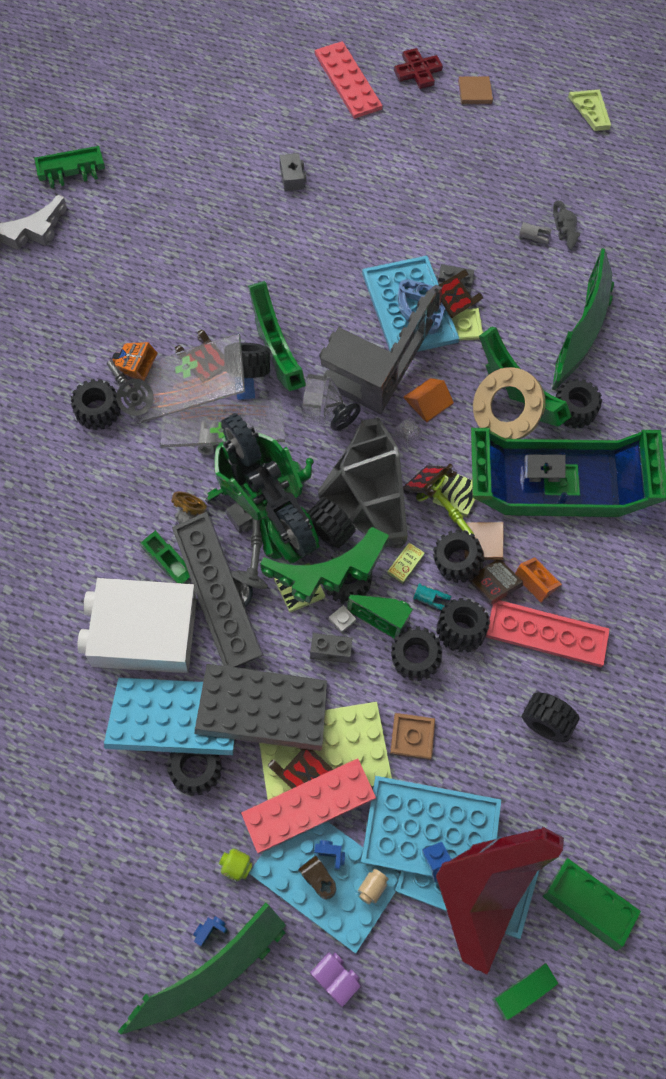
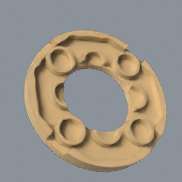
(533, 409)

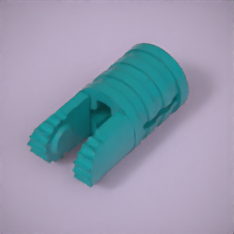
(427, 596)

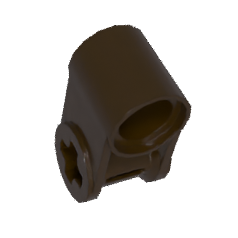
(316, 874)

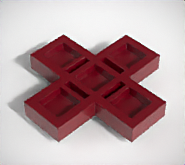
(418, 68)

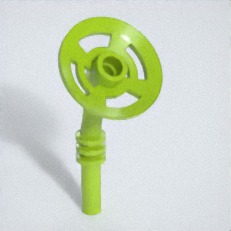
(454, 513)

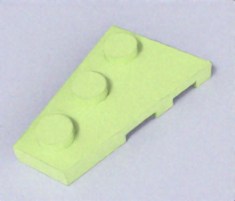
(592, 108)

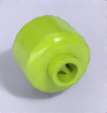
(235, 864)

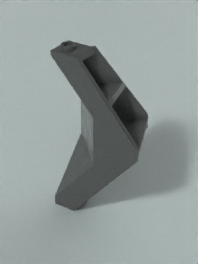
(369, 483)

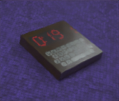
(496, 582)

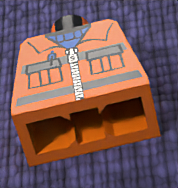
(135, 359)

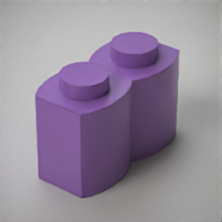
(335, 978)

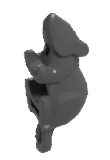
(566, 222)

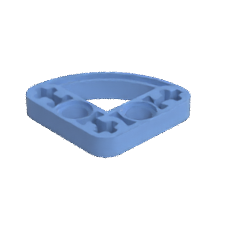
(403, 305)

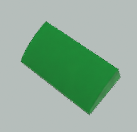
(592, 904)

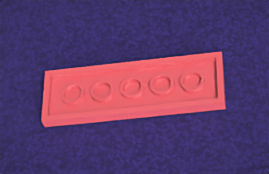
(348, 80)
(548, 633)
(308, 805)

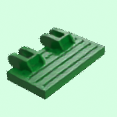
(70, 164)

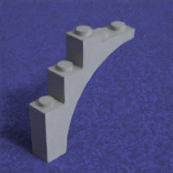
(35, 227)

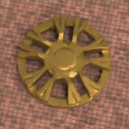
(188, 502)

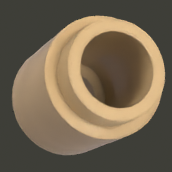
(372, 887)

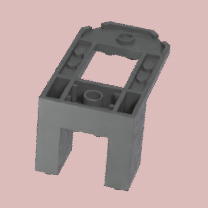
(370, 372)

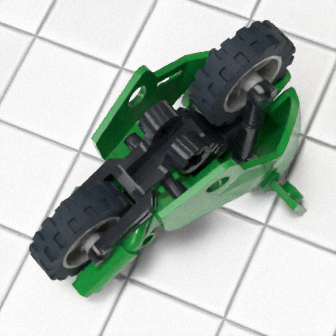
(250, 475)

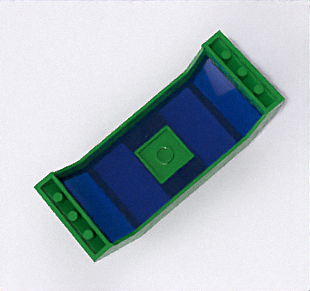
(599, 478)

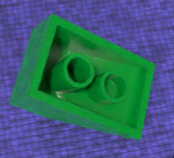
(382, 613)

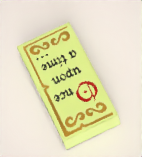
(405, 563)

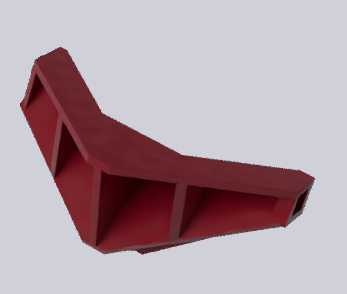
(486, 886)

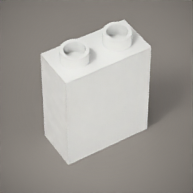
(139, 625)

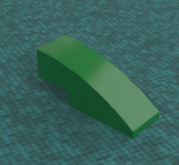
(165, 557)
(525, 992)

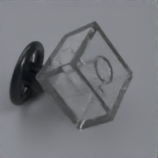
(323, 402)

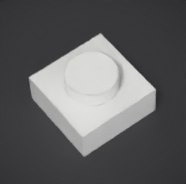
(342, 619)

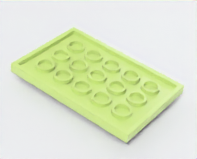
(347, 735)

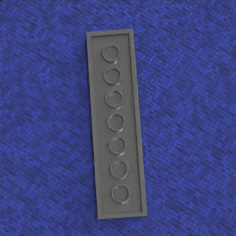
(217, 591)

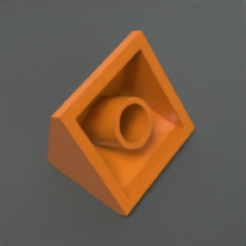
(429, 398)
(537, 579)

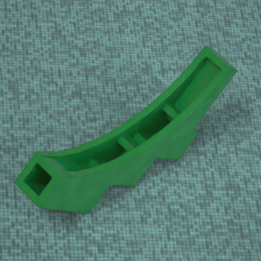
(268, 328)
(498, 357)
(331, 574)

